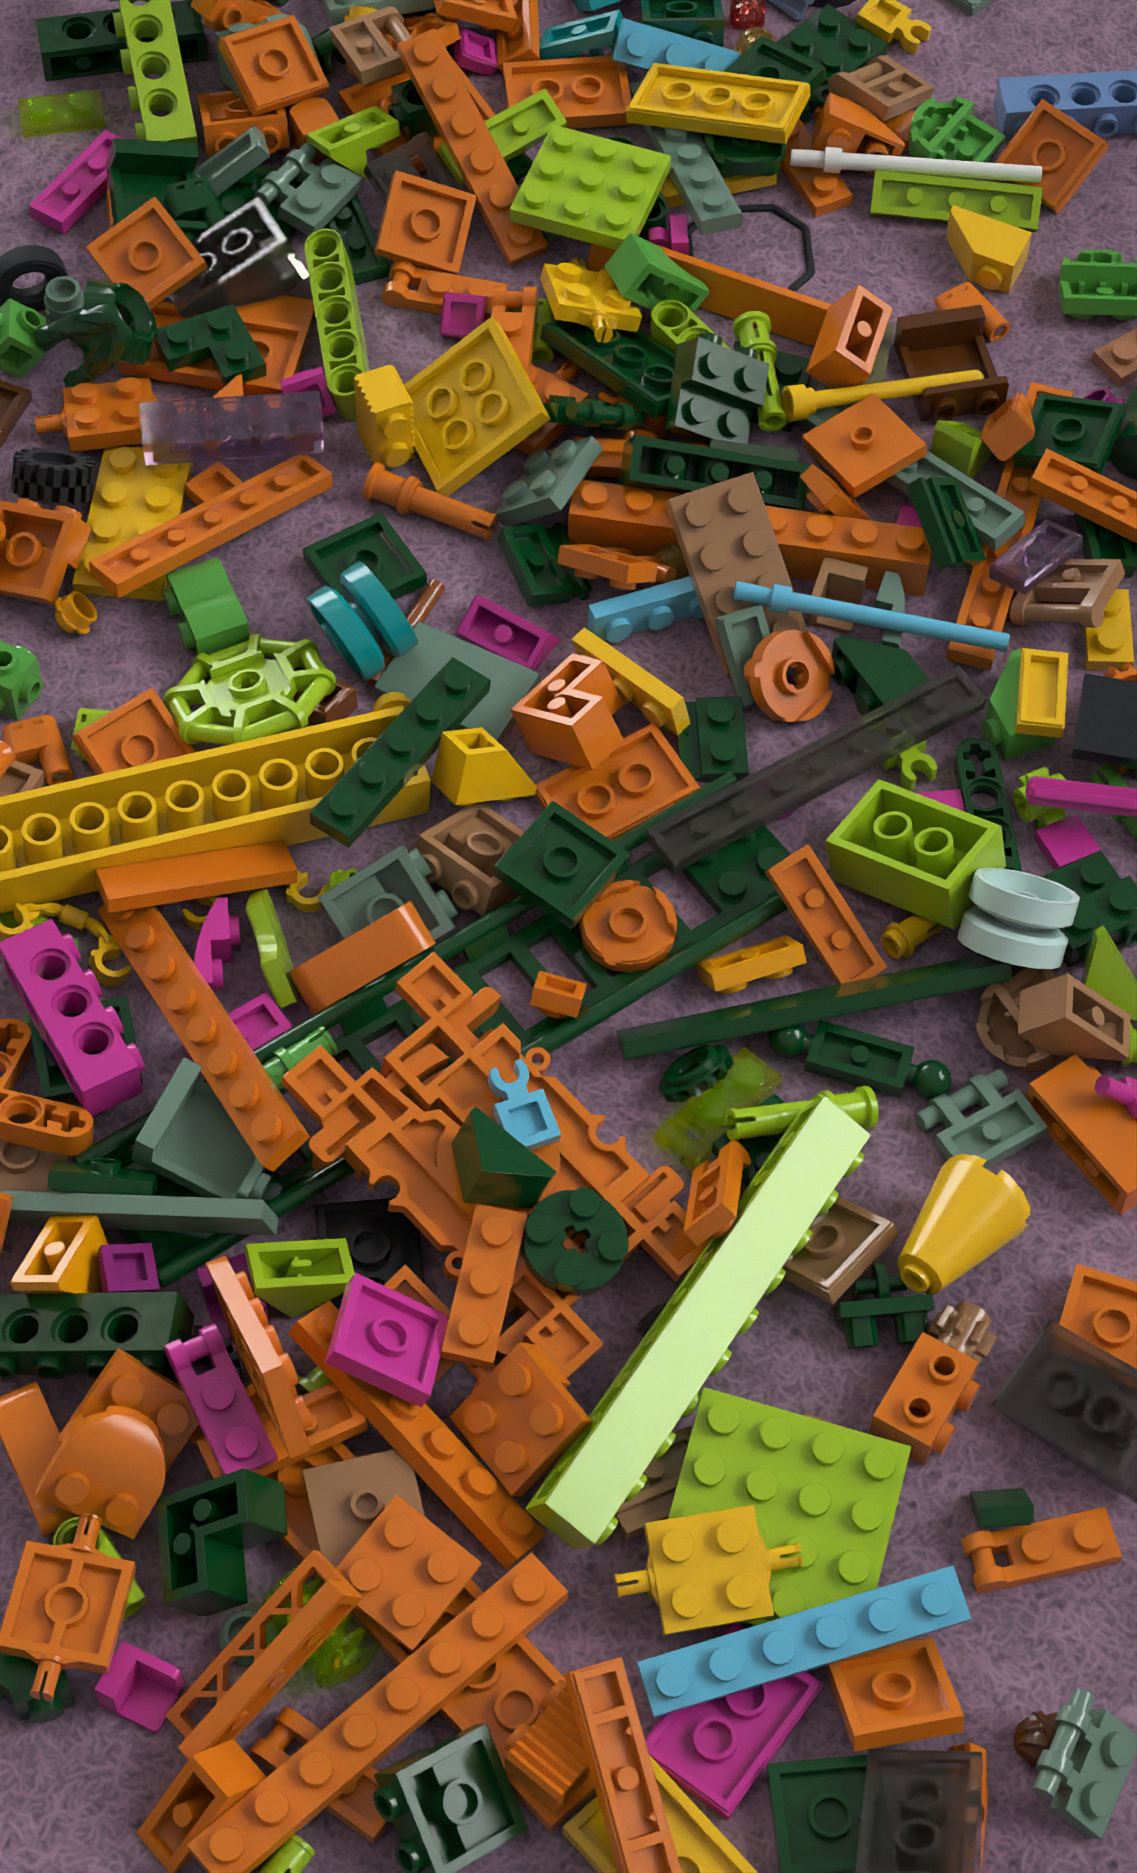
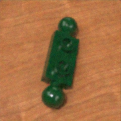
(861, 1059)

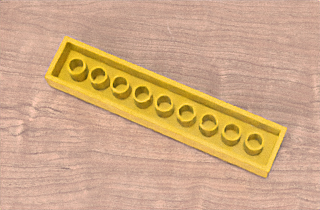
(184, 807)

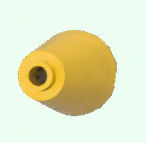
(961, 1223)

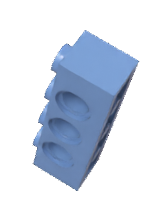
(1095, 100)

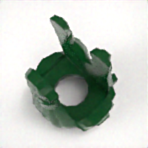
(108, 329)

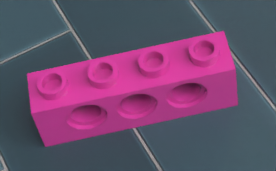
(96, 1079)

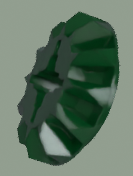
(695, 1073)

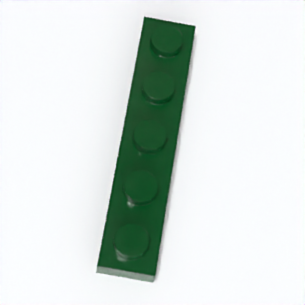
(399, 752)

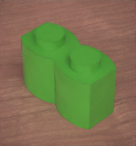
(206, 607)

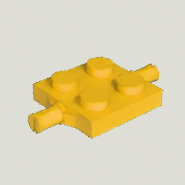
(588, 299)
(708, 1570)

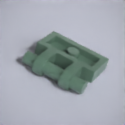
(320, 195)
(992, 1133)
(1085, 1764)

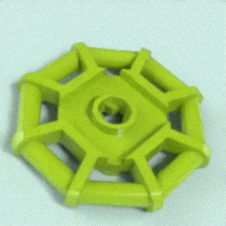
(249, 689)

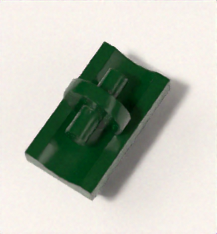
(860, 1316)

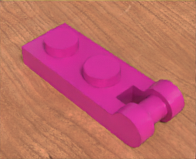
(221, 1403)

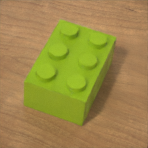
(913, 852)

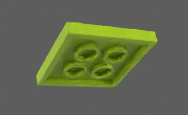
(590, 187)

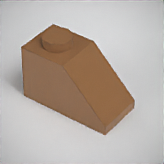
(1073, 1019)

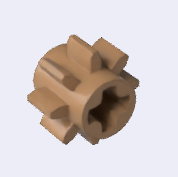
(964, 1329)

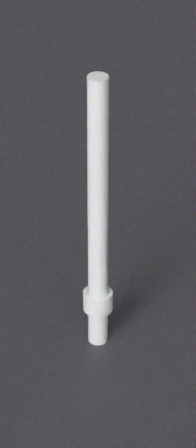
(834, 160)

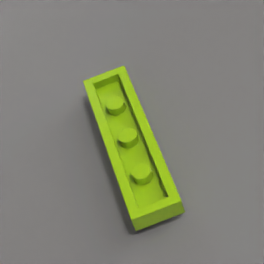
(933, 197)

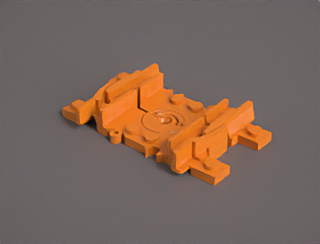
(399, 1135)

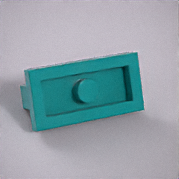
(581, 35)

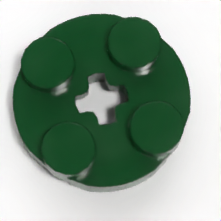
(745, 158)
(568, 1270)

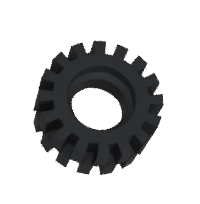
(53, 476)

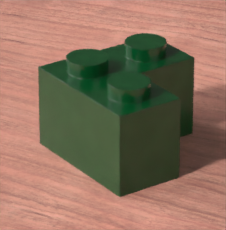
(206, 1537)

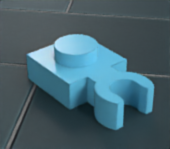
(523, 1113)

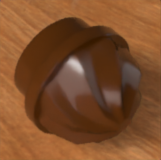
(1034, 1735)

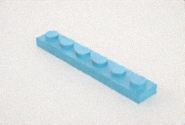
(803, 1641)

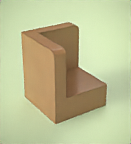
(839, 582)

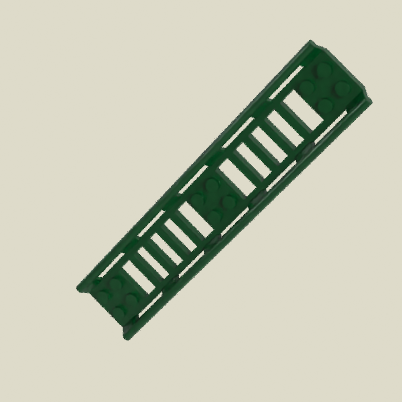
(728, 880)

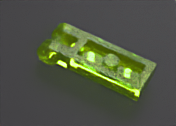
(745, 1086)

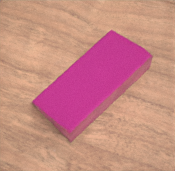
(505, 633)

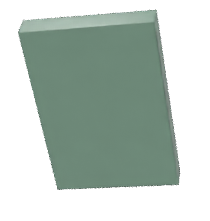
(435, 648)

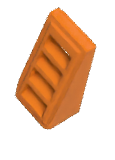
(1009, 427)

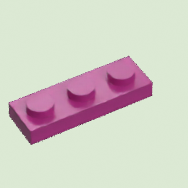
(75, 188)

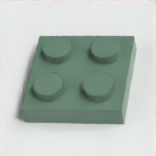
(547, 481)

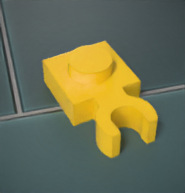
(891, 20)

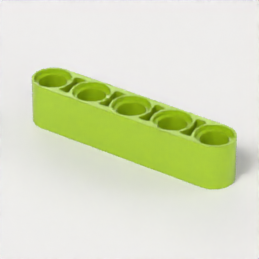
(336, 317)

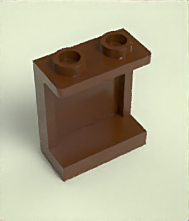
(948, 344)

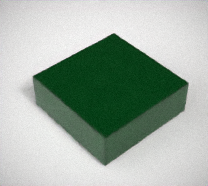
(1002, 1507)

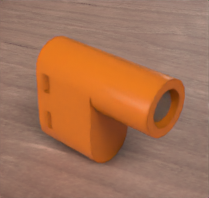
(967, 295)
(40, 741)

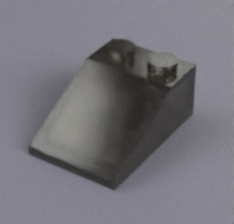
(245, 263)
(1077, 1405)
(921, 1812)

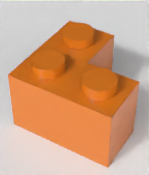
(572, 714)

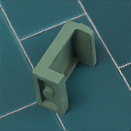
(197, 1142)

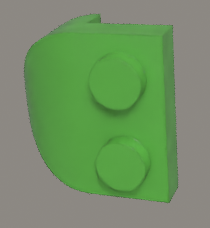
(952, 133)
(1098, 285)

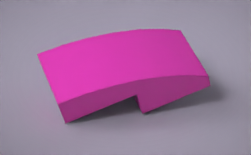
(215, 943)

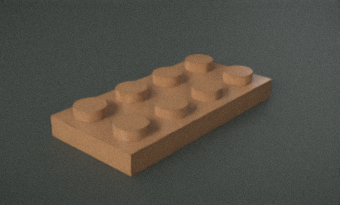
(725, 541)

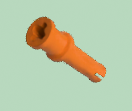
(410, 496)

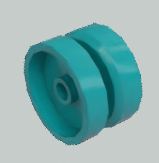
(367, 617)

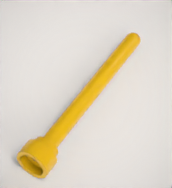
(802, 401)

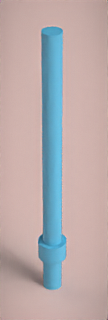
(782, 599)

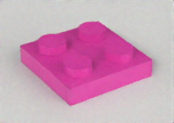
(387, 1340)

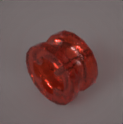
(748, 20)

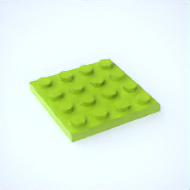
(807, 1486)

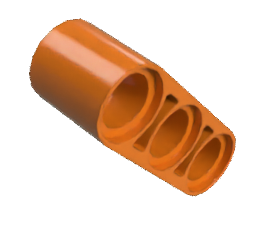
(361, 957)
(31, 1443)

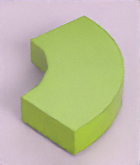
(272, 947)

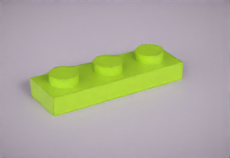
(516, 128)

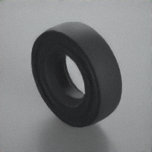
(27, 260)

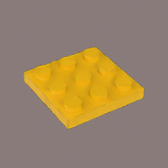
(472, 407)

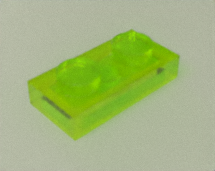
(61, 113)

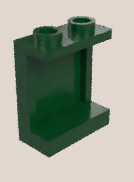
(142, 171)

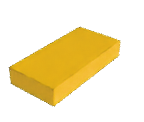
(1041, 693)

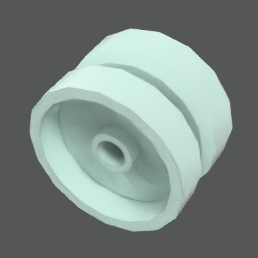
(1018, 918)

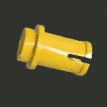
(904, 936)

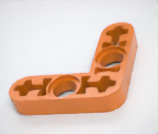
(58, 1115)

